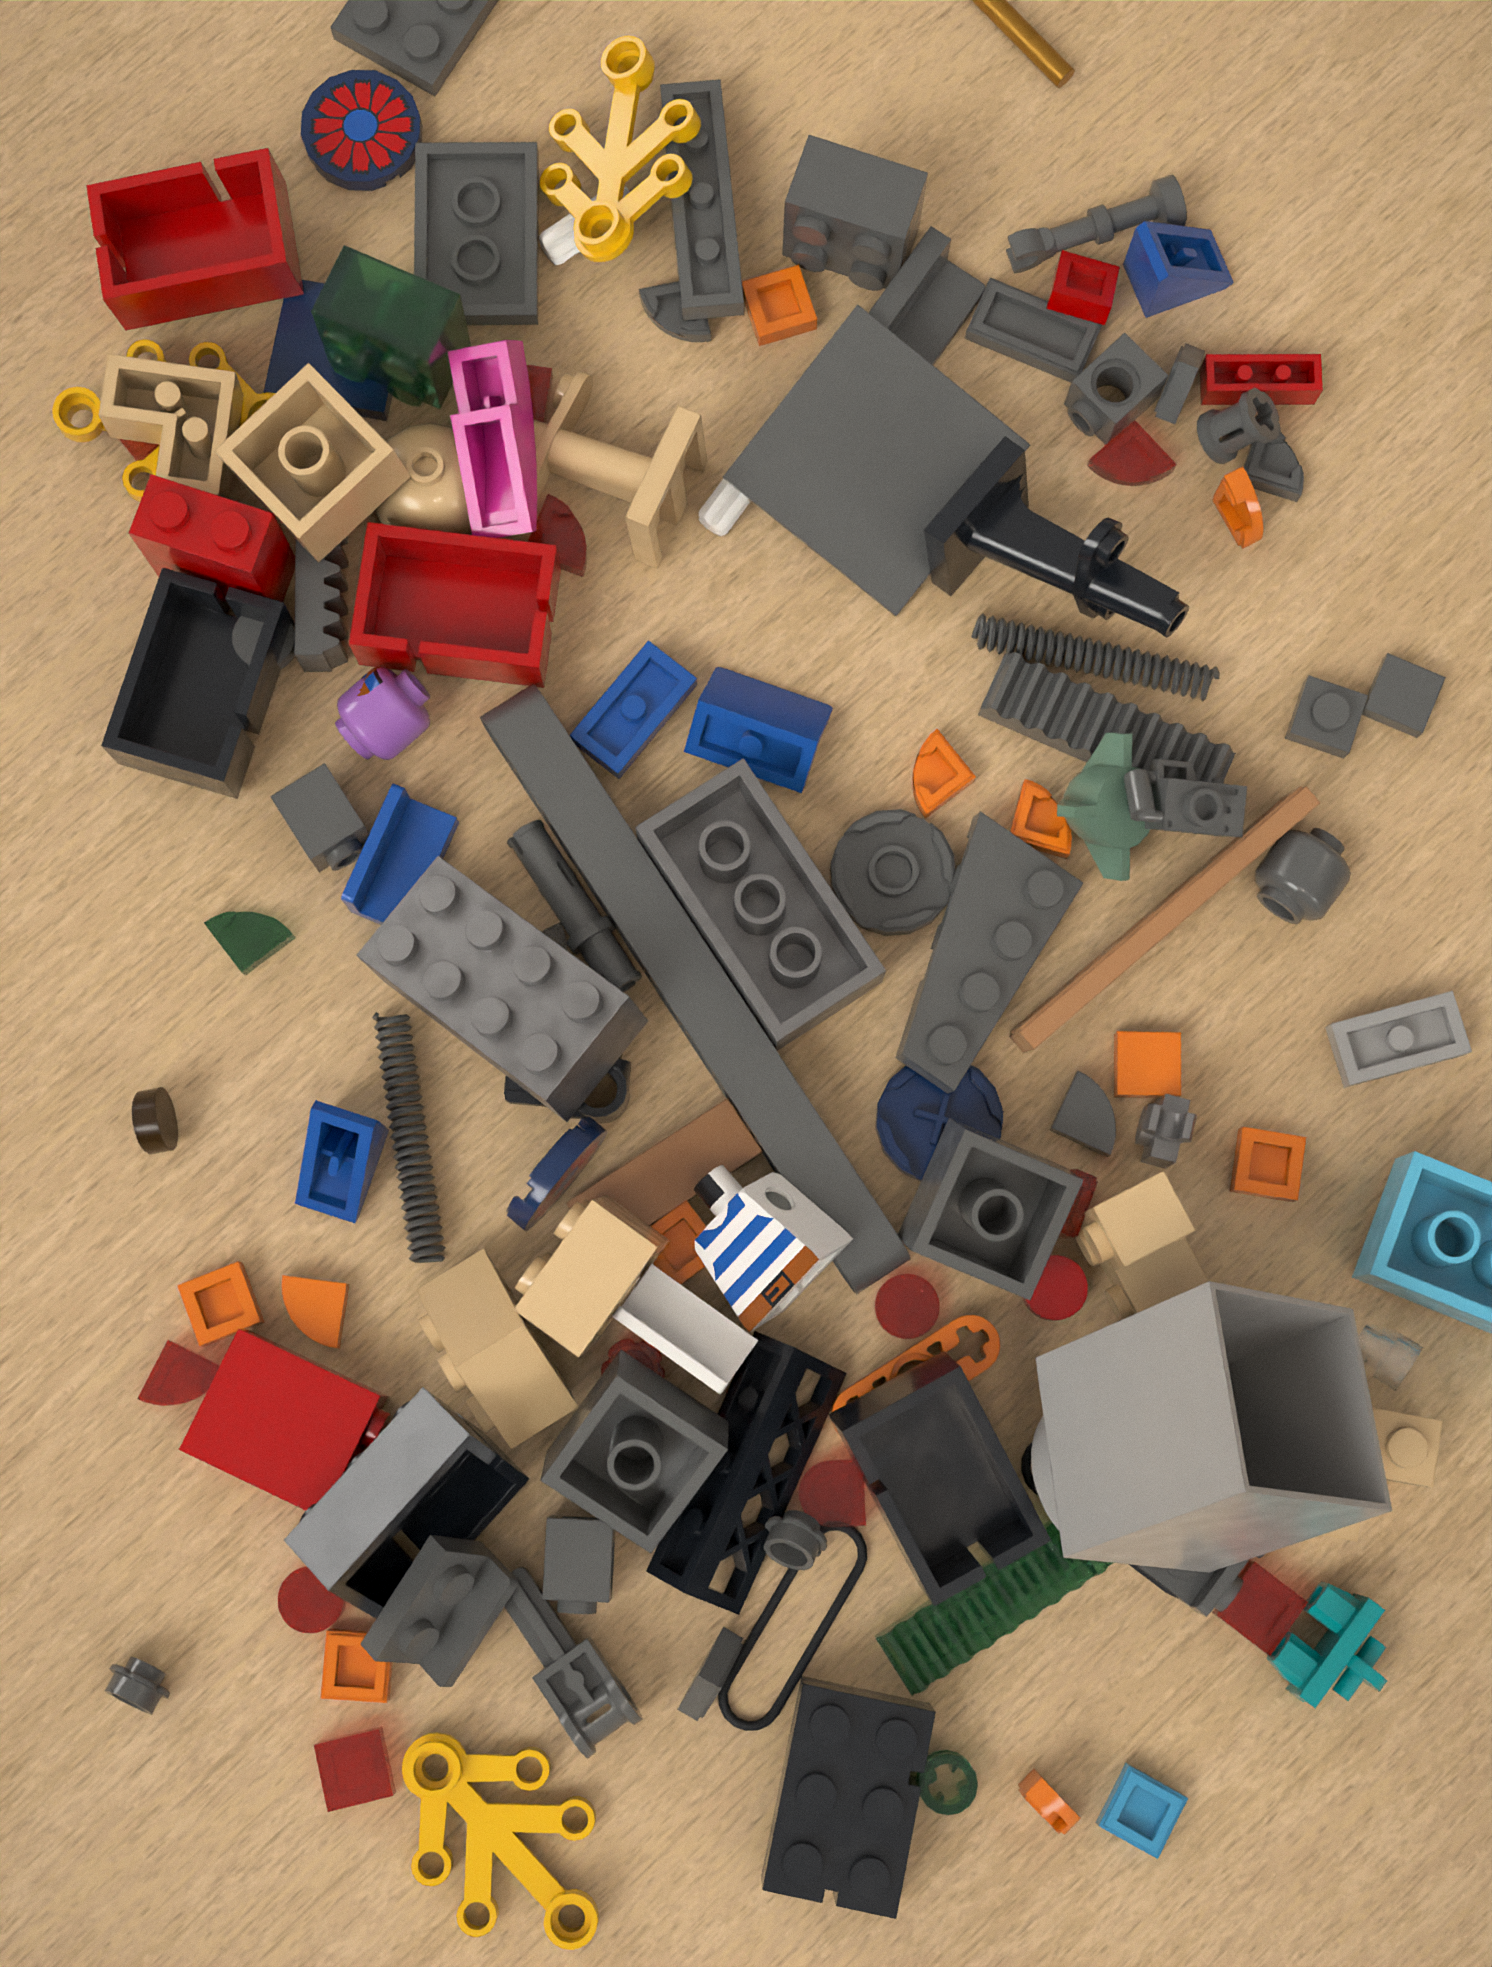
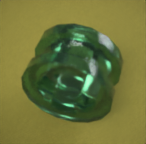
(965, 1788)

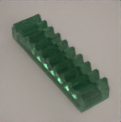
(941, 1637)

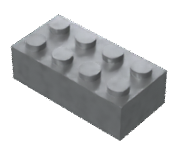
(760, 904)
(503, 988)

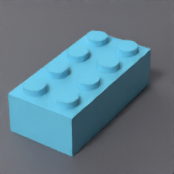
(1433, 1240)

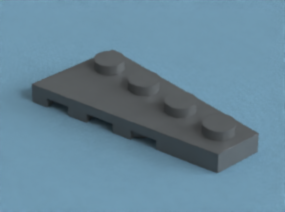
(992, 932)

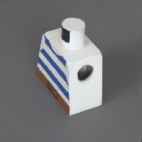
(763, 1243)

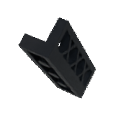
(759, 1410)

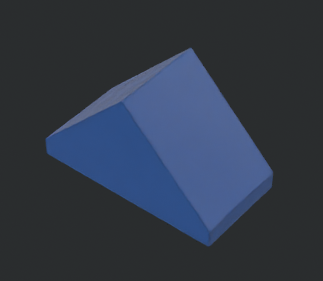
(1173, 266)
(339, 1161)

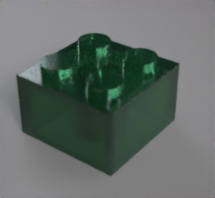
(390, 327)

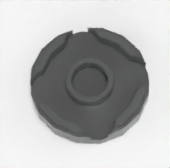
(892, 872)

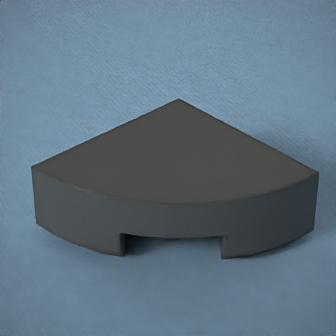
(664, 305)
(1179, 383)
(1275, 469)
(1086, 1116)
(711, 1674)

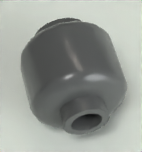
(1302, 875)

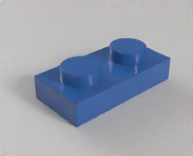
(633, 709)

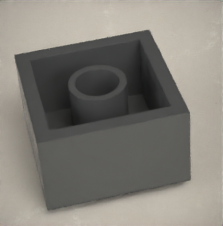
(852, 213)
(989, 1209)
(635, 1451)

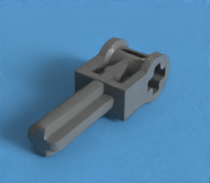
(574, 1676)

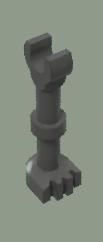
(1162, 205)

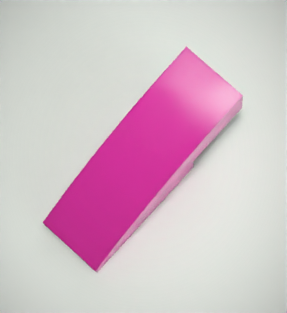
(495, 437)

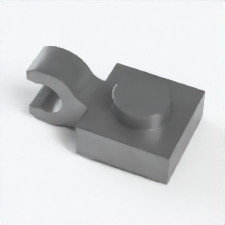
(1163, 1129)

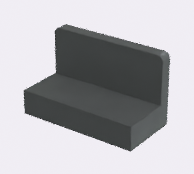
(928, 298)

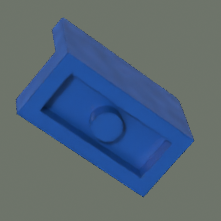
(757, 722)
(396, 854)

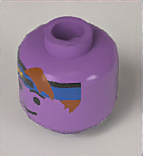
(383, 713)

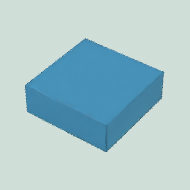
(1141, 1810)

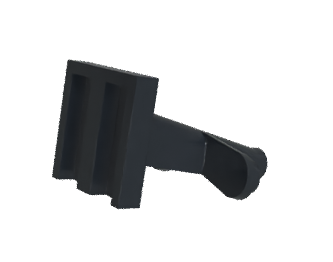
(994, 522)

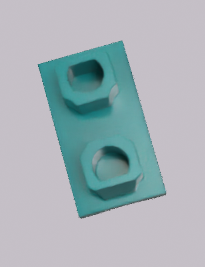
(1348, 1624)

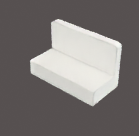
(685, 1329)

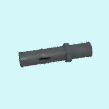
(558, 884)

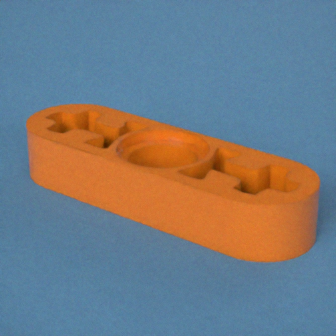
(947, 1339)

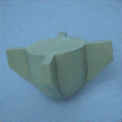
(1099, 808)

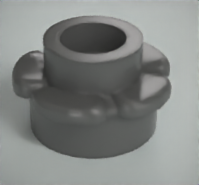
(794, 1540)
(137, 1685)

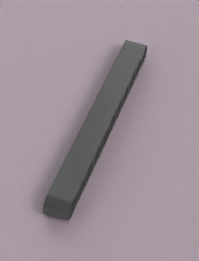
(691, 981)

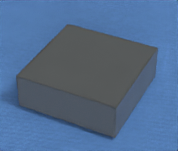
(1402, 695)

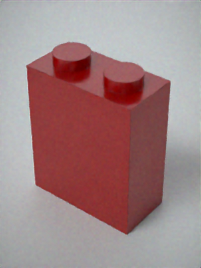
(212, 539)
(283, 1420)

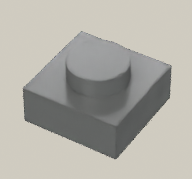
(1326, 717)

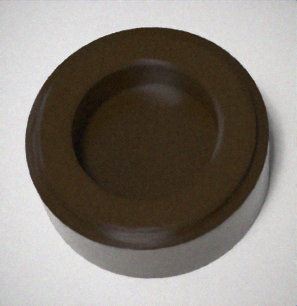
(154, 1120)

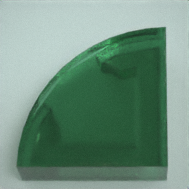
(249, 937)

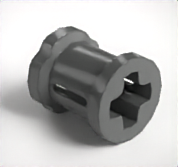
(1238, 426)

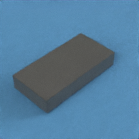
(1028, 332)

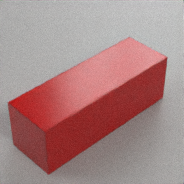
(1284, 377)

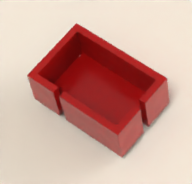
(188, 247)
(455, 604)

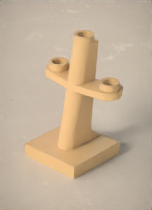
(649, 484)

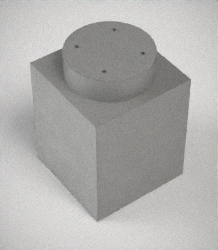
(1207, 1431)

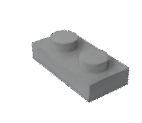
(1398, 1039)

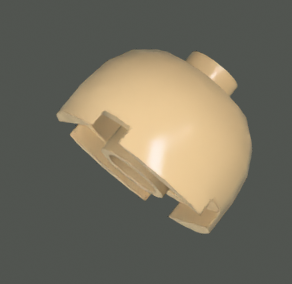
(435, 491)

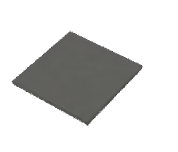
(868, 457)

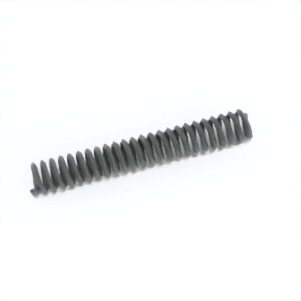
(1042, 640)
(420, 1251)

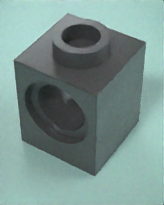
(1123, 367)
(322, 819)
(578, 1563)

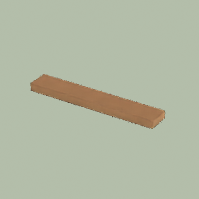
(1163, 919)

